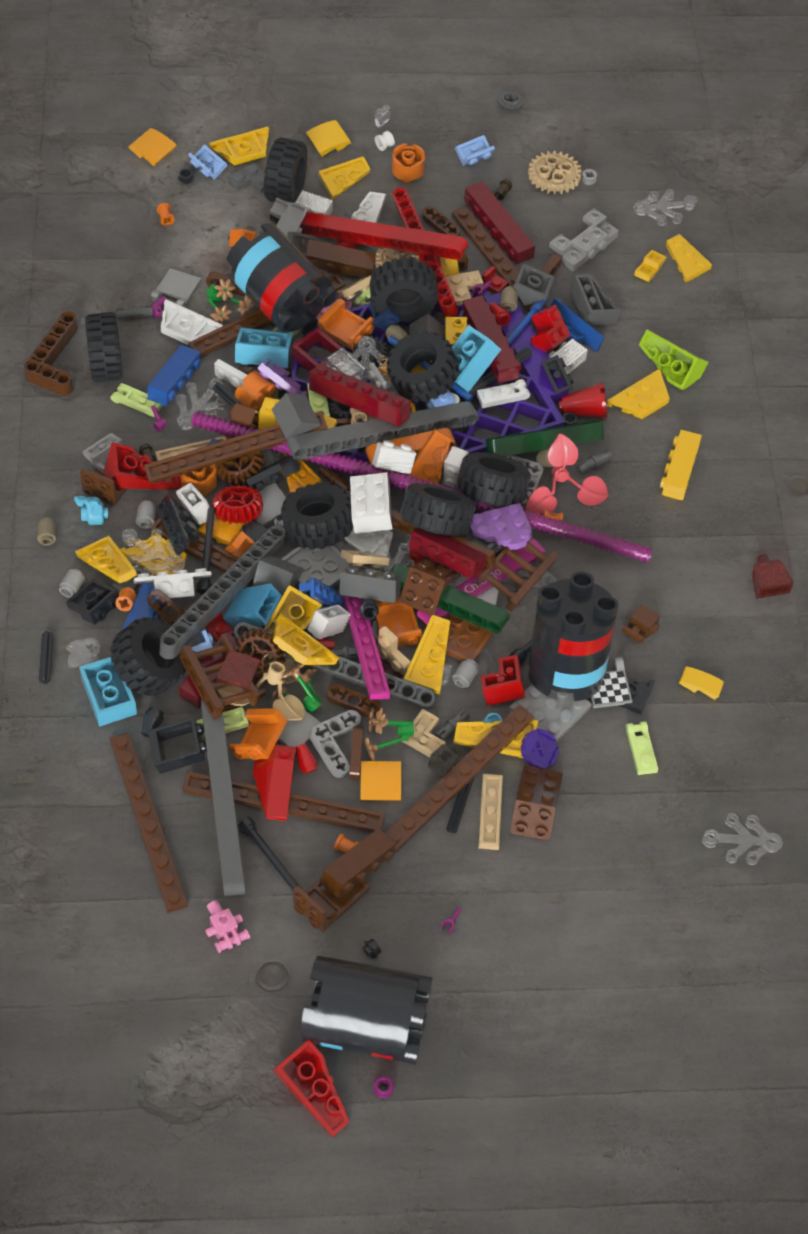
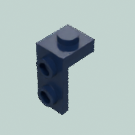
(385, 319)

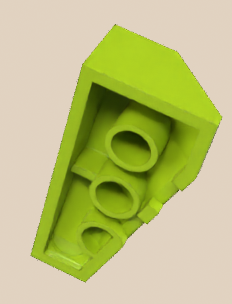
(675, 362)

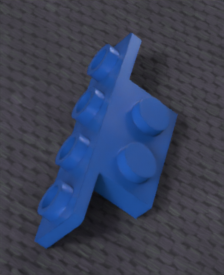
(578, 328)
(321, 592)

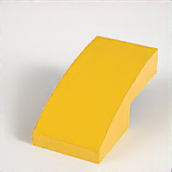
(650, 266)
(702, 681)

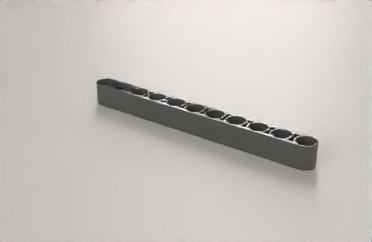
(374, 431)
(220, 593)
(346, 665)
(223, 804)

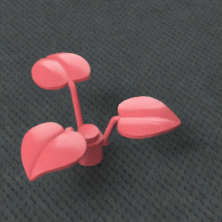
(560, 454)

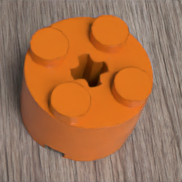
(408, 162)
(255, 390)
(203, 479)

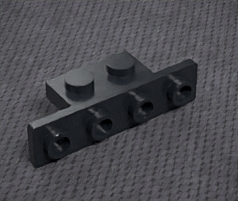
(273, 473)
(177, 524)

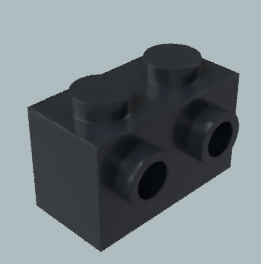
(557, 363)

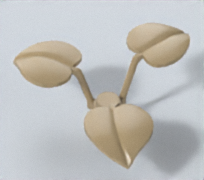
(288, 706)

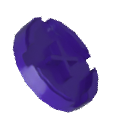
(539, 748)

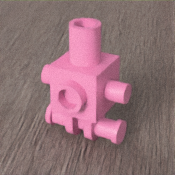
(225, 927)

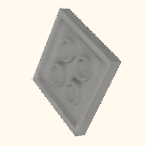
(319, 563)
(554, 712)

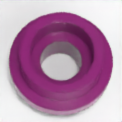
(386, 1081)

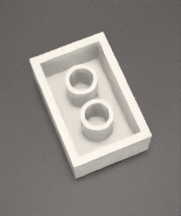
(371, 503)

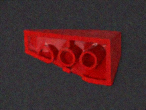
(128, 470)
(275, 781)
(310, 1082)

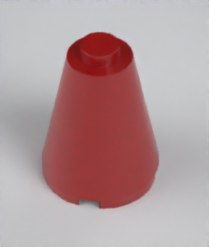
(586, 402)

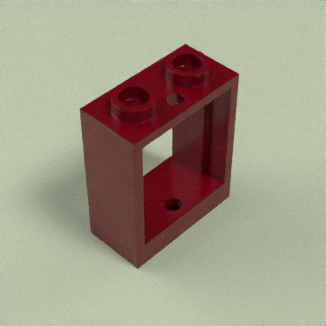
(308, 341)

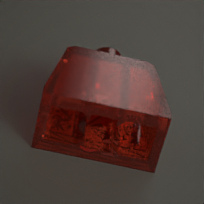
(770, 578)

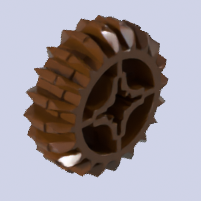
(249, 466)
(256, 638)

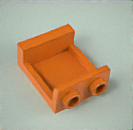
(344, 325)
(400, 621)
(260, 735)

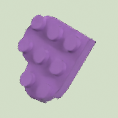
(280, 377)
(504, 526)

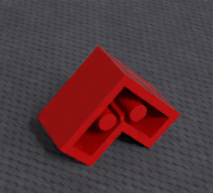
(550, 328)
(506, 684)

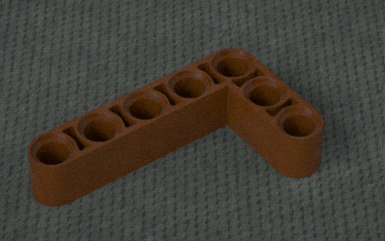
(39, 365)

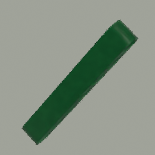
(544, 438)
(465, 605)

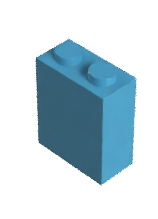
(253, 605)

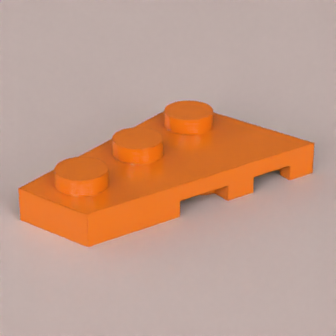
(431, 457)

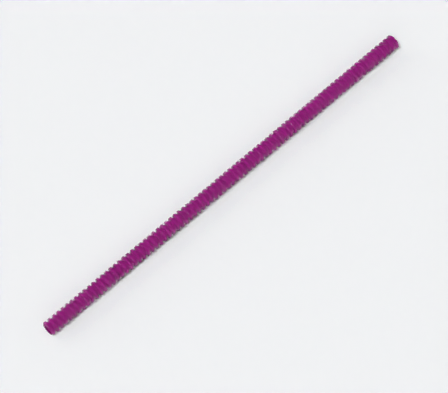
(403, 481)

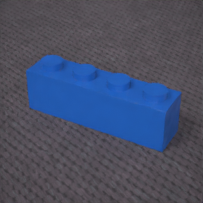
(174, 375)
(141, 607)

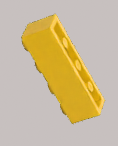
(681, 464)

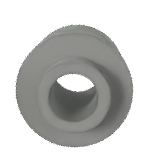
(146, 514)
(71, 582)
(465, 673)

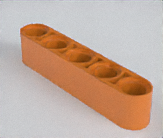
(415, 441)

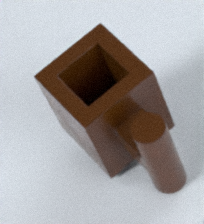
(642, 624)

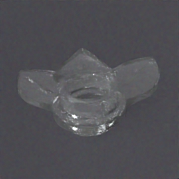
(80, 654)

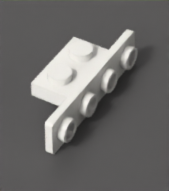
(174, 585)

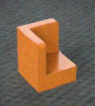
(236, 234)
(239, 544)

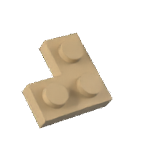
(462, 283)
(349, 291)
(359, 558)
(388, 650)
(423, 739)

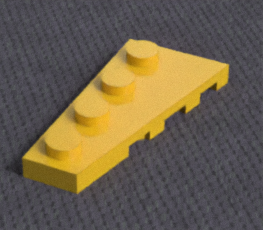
(108, 559)
(429, 659)
(473, 733)

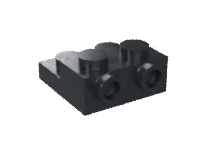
(94, 601)

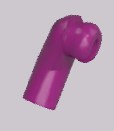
(157, 307)

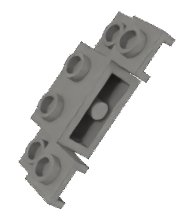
(290, 215)
(587, 243)

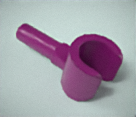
(480, 289)
(160, 423)
(451, 921)

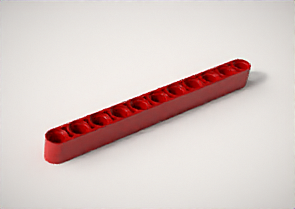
(411, 220)
(384, 236)

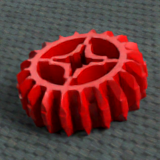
(238, 504)

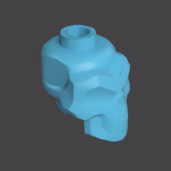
(92, 510)

